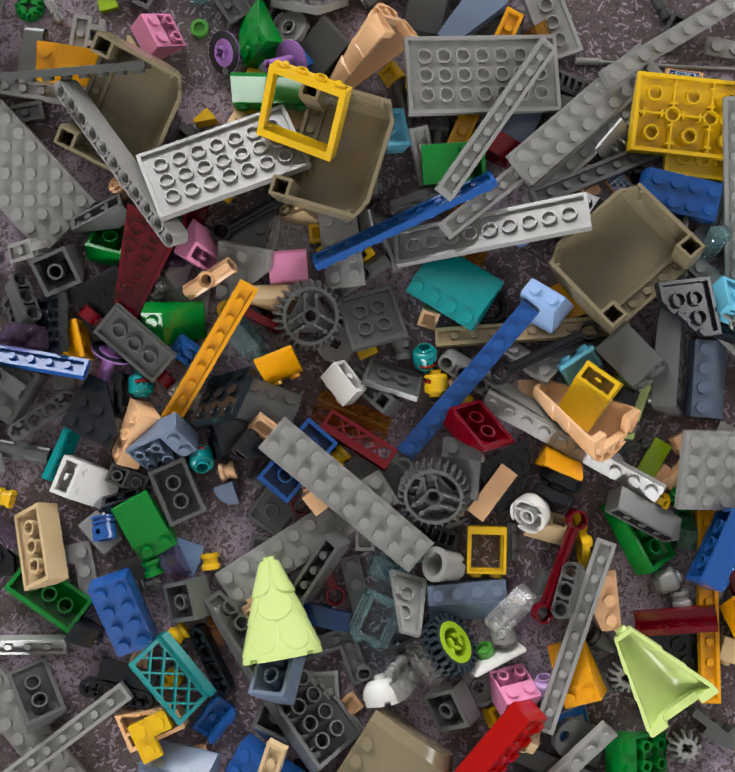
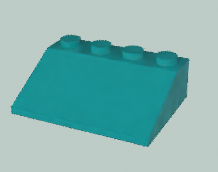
(456, 289)

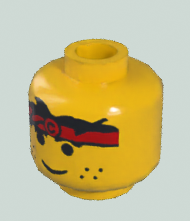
(435, 383)

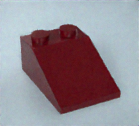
(476, 426)

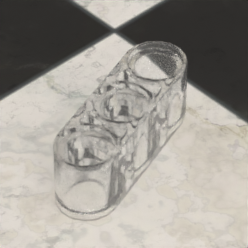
(511, 610)

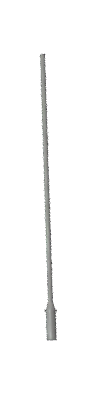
(597, 62)

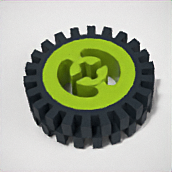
(449, 645)

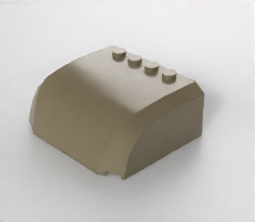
(133, 104)
(347, 181)
(624, 255)
(395, 746)

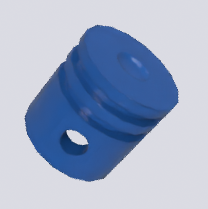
(104, 528)

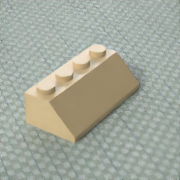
(40, 546)

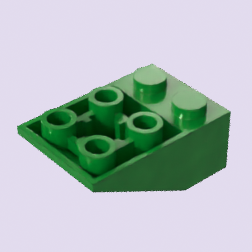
(438, 159)
(636, 752)

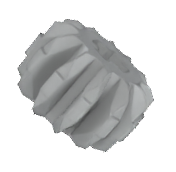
(616, 678)
(676, 743)

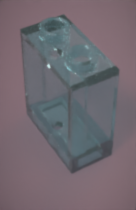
(248, 341)
(361, 613)

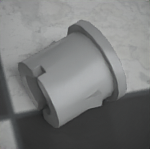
(442, 565)

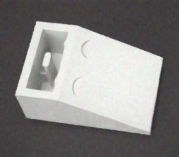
(82, 481)

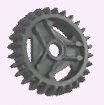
(295, 323)
(431, 480)

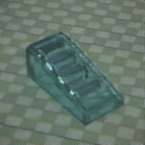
(715, 241)

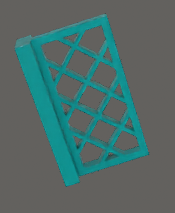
(184, 664)

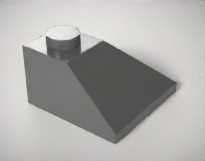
(266, 726)

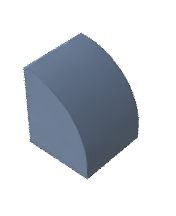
(228, 493)

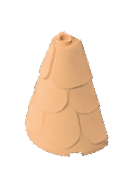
(373, 46)
(607, 433)

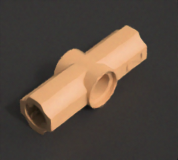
(217, 273)

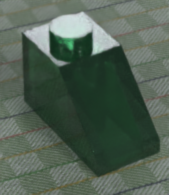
(688, 531)

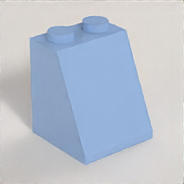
(550, 304)

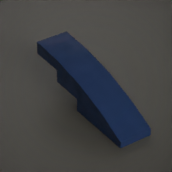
(327, 617)

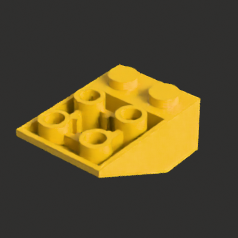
(589, 395)

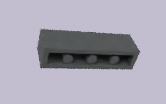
(643, 514)
(320, 565)

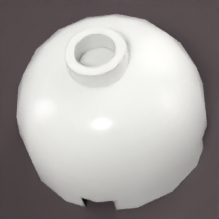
(530, 512)
(378, 692)

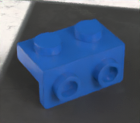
(215, 718)

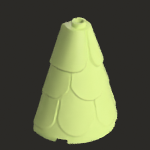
(277, 619)
(658, 679)

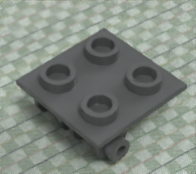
(165, 292)
(144, 584)

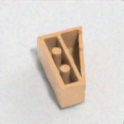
(137, 420)
(607, 610)
(129, 716)

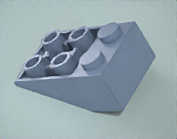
(164, 442)

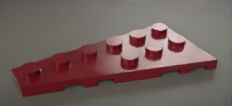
(139, 262)

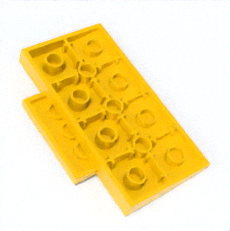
(680, 121)

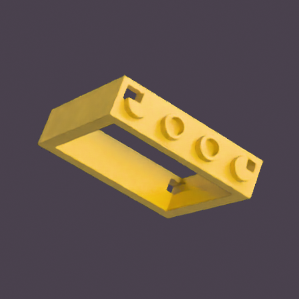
(294, 139)

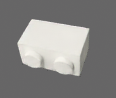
(343, 383)

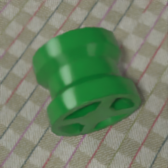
(152, 567)

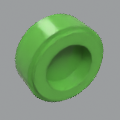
(199, 28)
(485, 650)

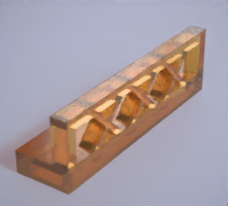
(358, 413)

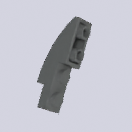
(713, 729)

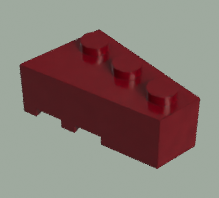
(500, 148)

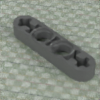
(41, 413)

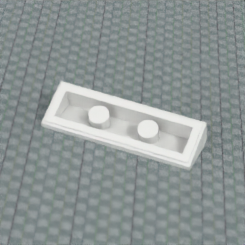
(500, 657)

